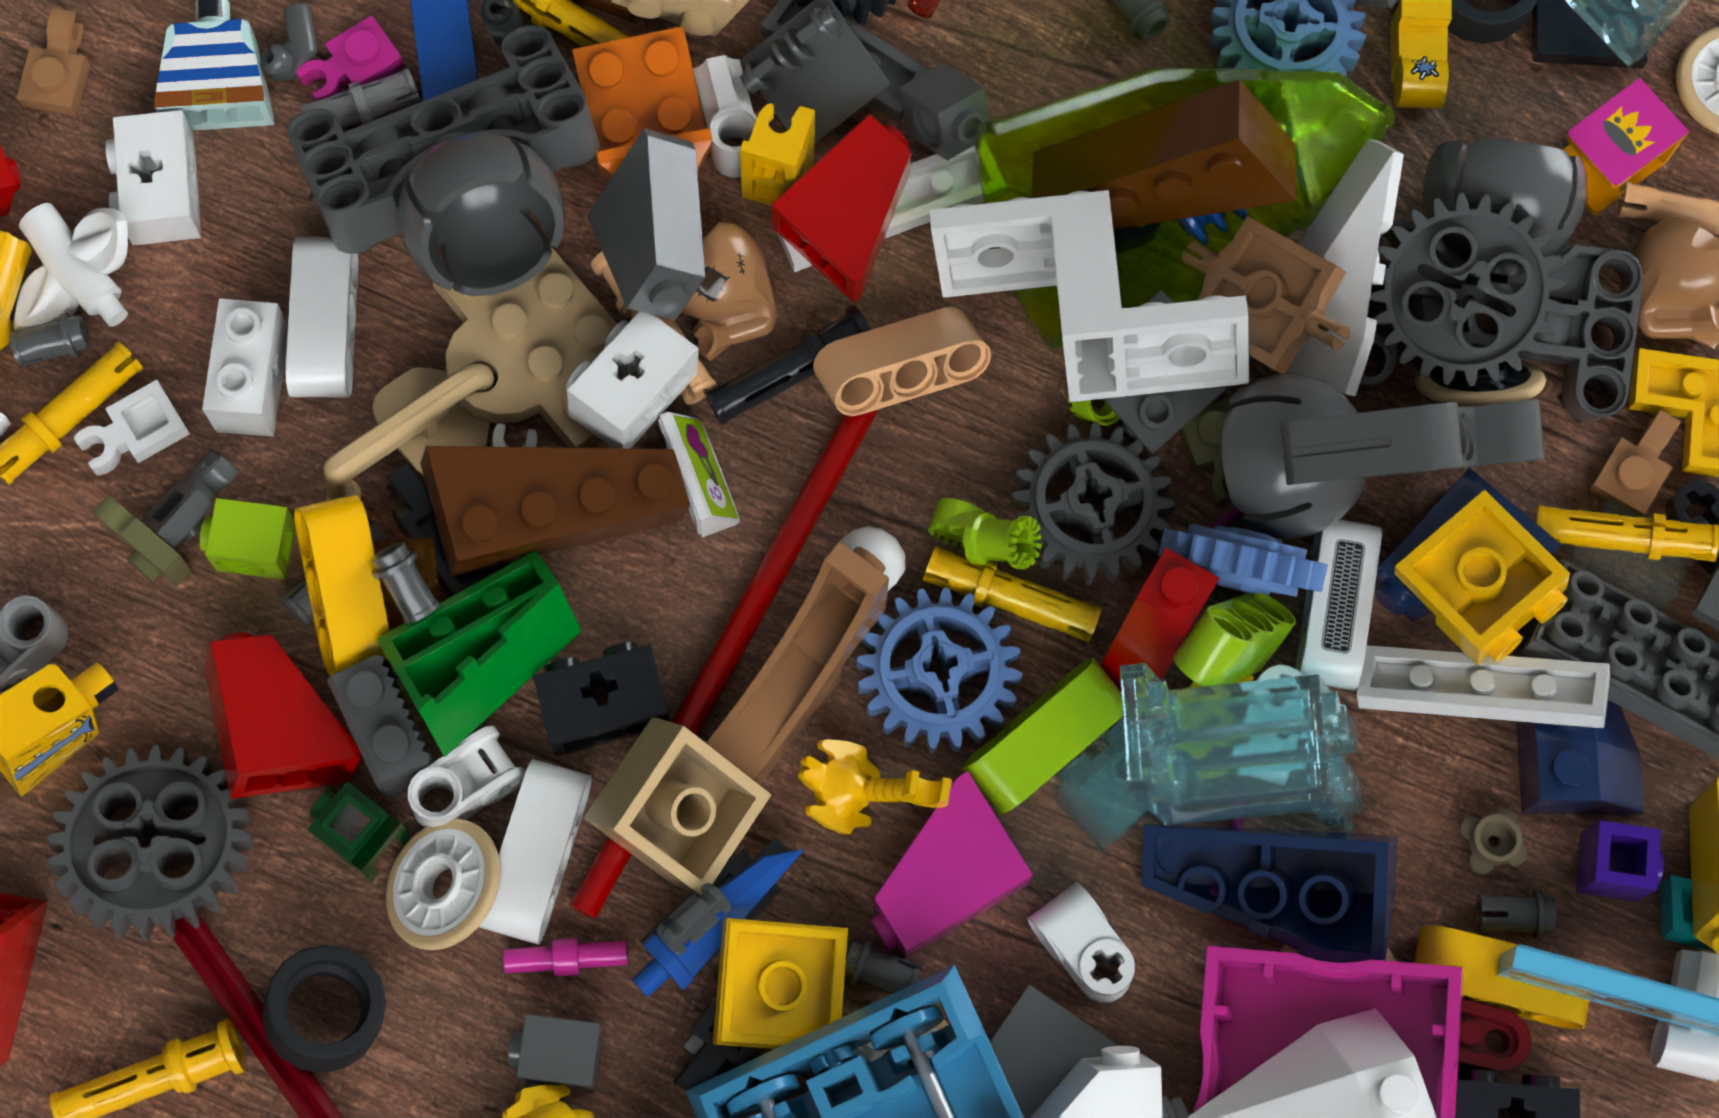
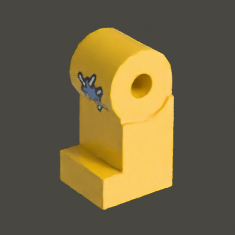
(1420, 53)

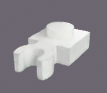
(141, 423)

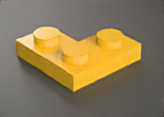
(1685, 389)

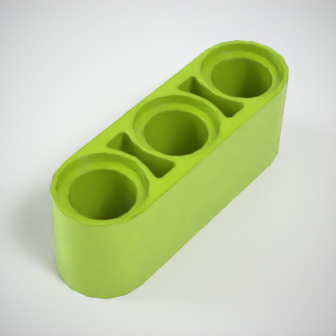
(1234, 639)
(1045, 736)

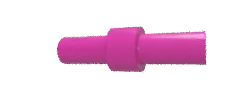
(565, 957)

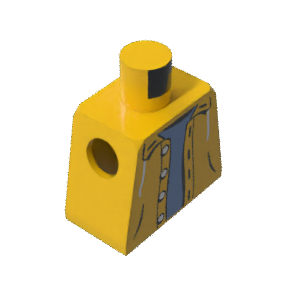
(48, 721)

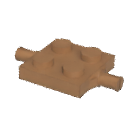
(1282, 287)

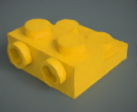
(1484, 579)

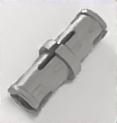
(370, 100)

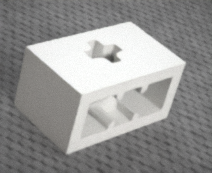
(160, 147)
(246, 367)
(626, 409)

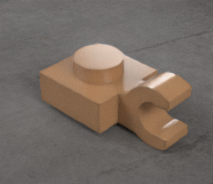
(56, 75)
(1634, 472)

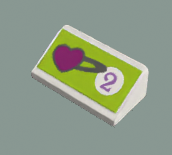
(705, 485)

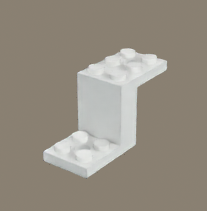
(1105, 346)

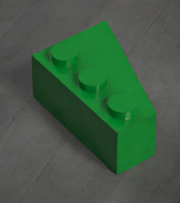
(480, 647)

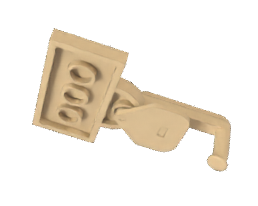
(519, 337)

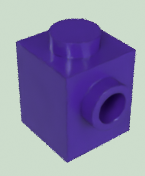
(1619, 861)

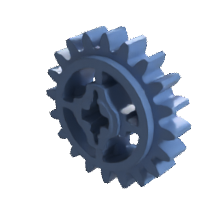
(1311, 24)
(1247, 559)
(962, 665)

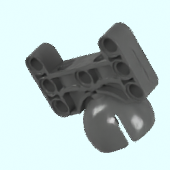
(458, 170)
(1554, 191)
(1323, 450)

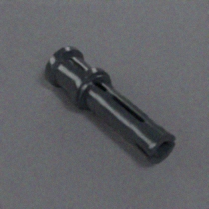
(782, 370)

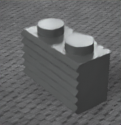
(381, 724)

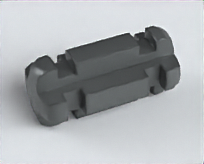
(693, 919)

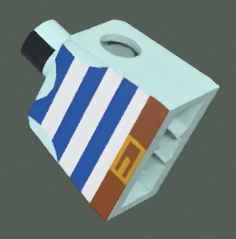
(213, 71)

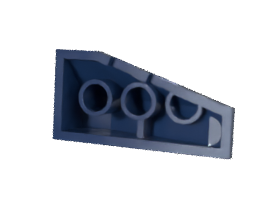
(1577, 766)
(1296, 886)

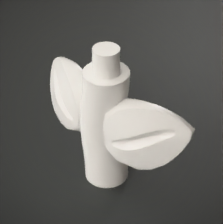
(72, 267)

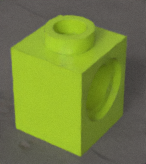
(249, 538)

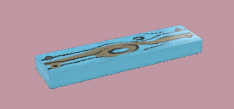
(1611, 988)

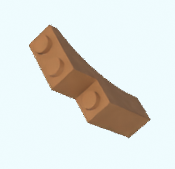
(805, 663)

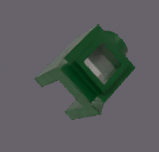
(354, 828)

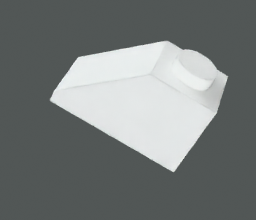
(1108, 1087)

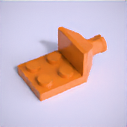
(639, 86)

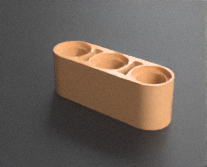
(901, 361)

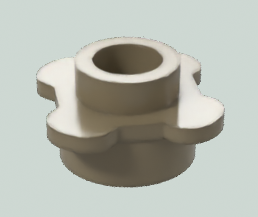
(1502, 826)

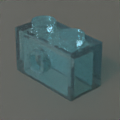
(1098, 793)

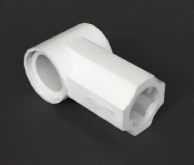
(725, 110)
(1682, 1047)

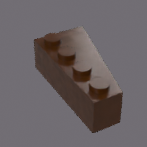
(1177, 160)
(519, 500)

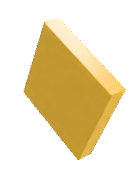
(777, 981)

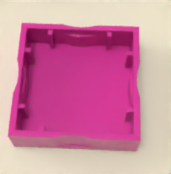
(1271, 998)

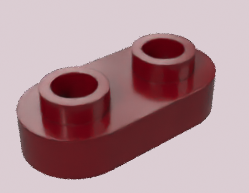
(1480, 1019)

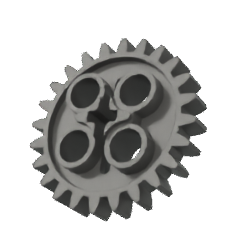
(1491, 240)
(144, 892)

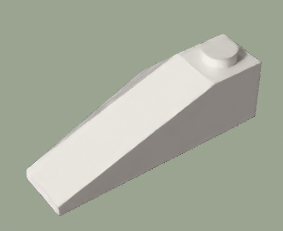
(1349, 236)
(1332, 1071)

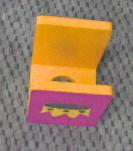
(1624, 143)

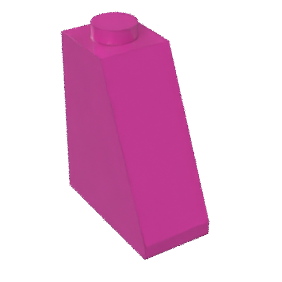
(948, 874)

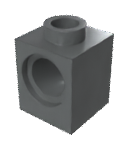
(944, 110)
(557, 1052)

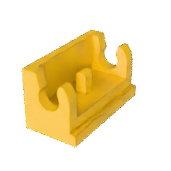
(776, 160)

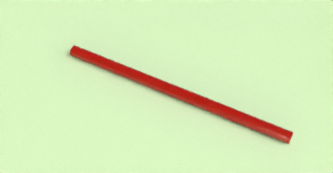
(741, 627)

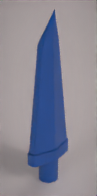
(743, 894)

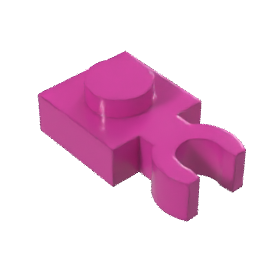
(355, 55)

